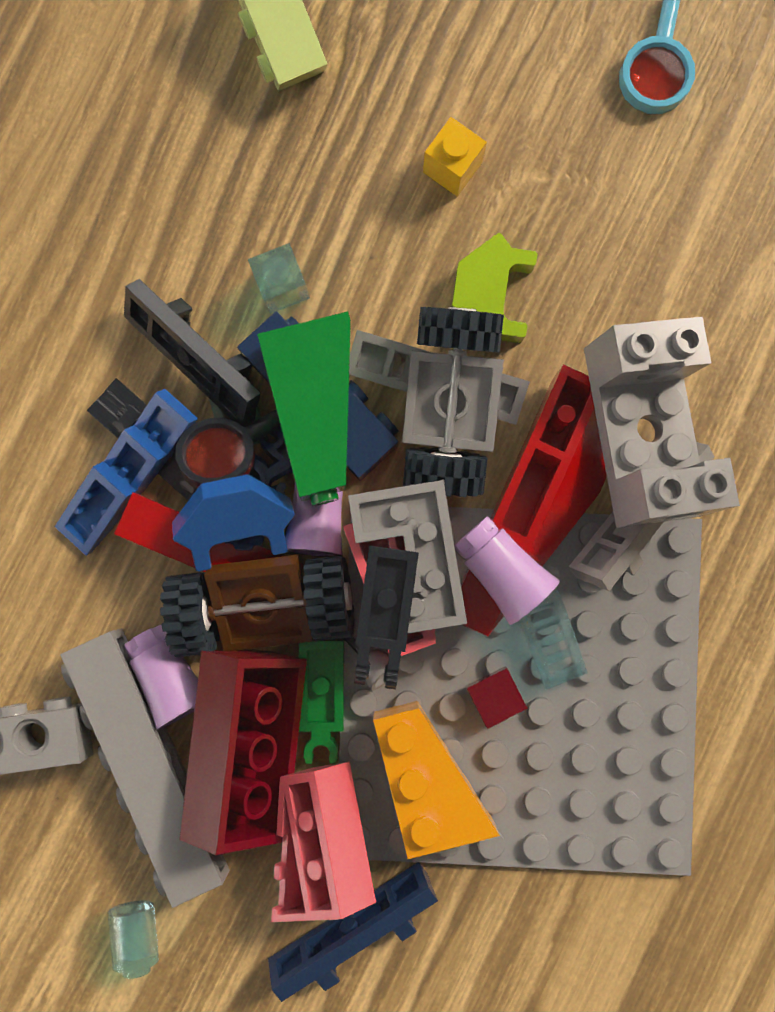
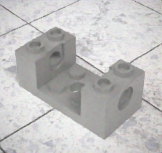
(640, 375)

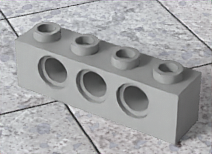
(66, 736)

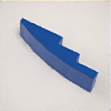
(126, 469)

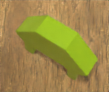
(484, 279)

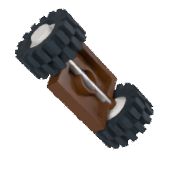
(257, 605)

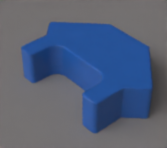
(230, 512)

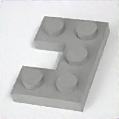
(424, 522)

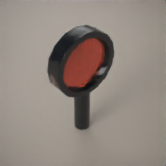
(221, 448)

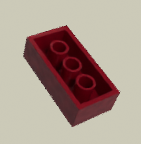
(241, 748)

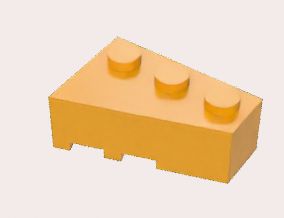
(427, 786)

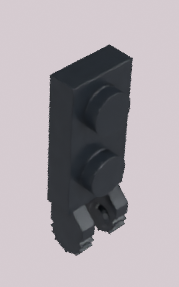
(385, 610)

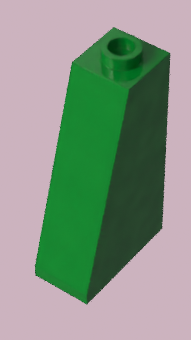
(311, 394)

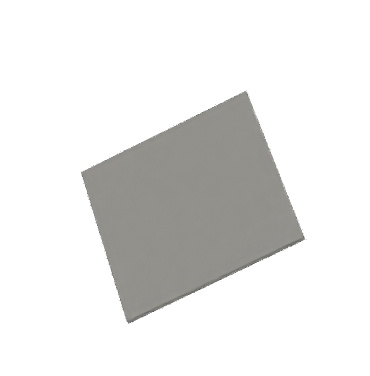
(594, 764)

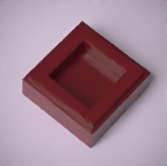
(496, 697)

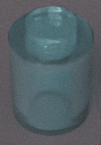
(133, 938)

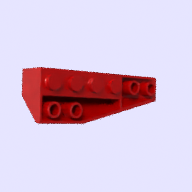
(548, 486)

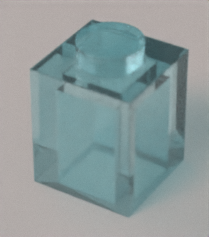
(279, 278)

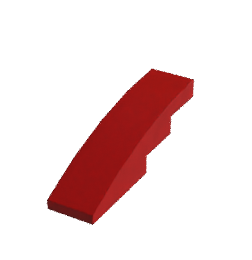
(151, 527)

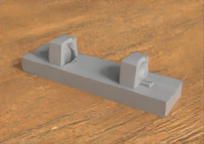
(383, 363)
(605, 560)

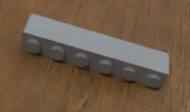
(143, 764)

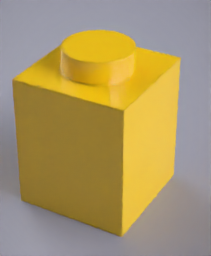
(454, 156)

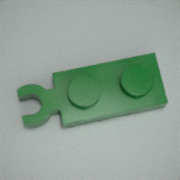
(322, 695)

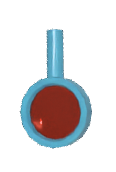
(658, 68)

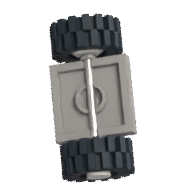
(453, 399)

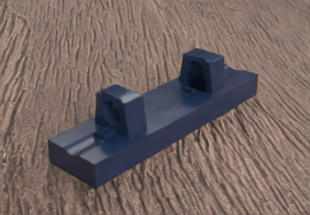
(335, 941)

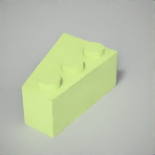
(284, 39)

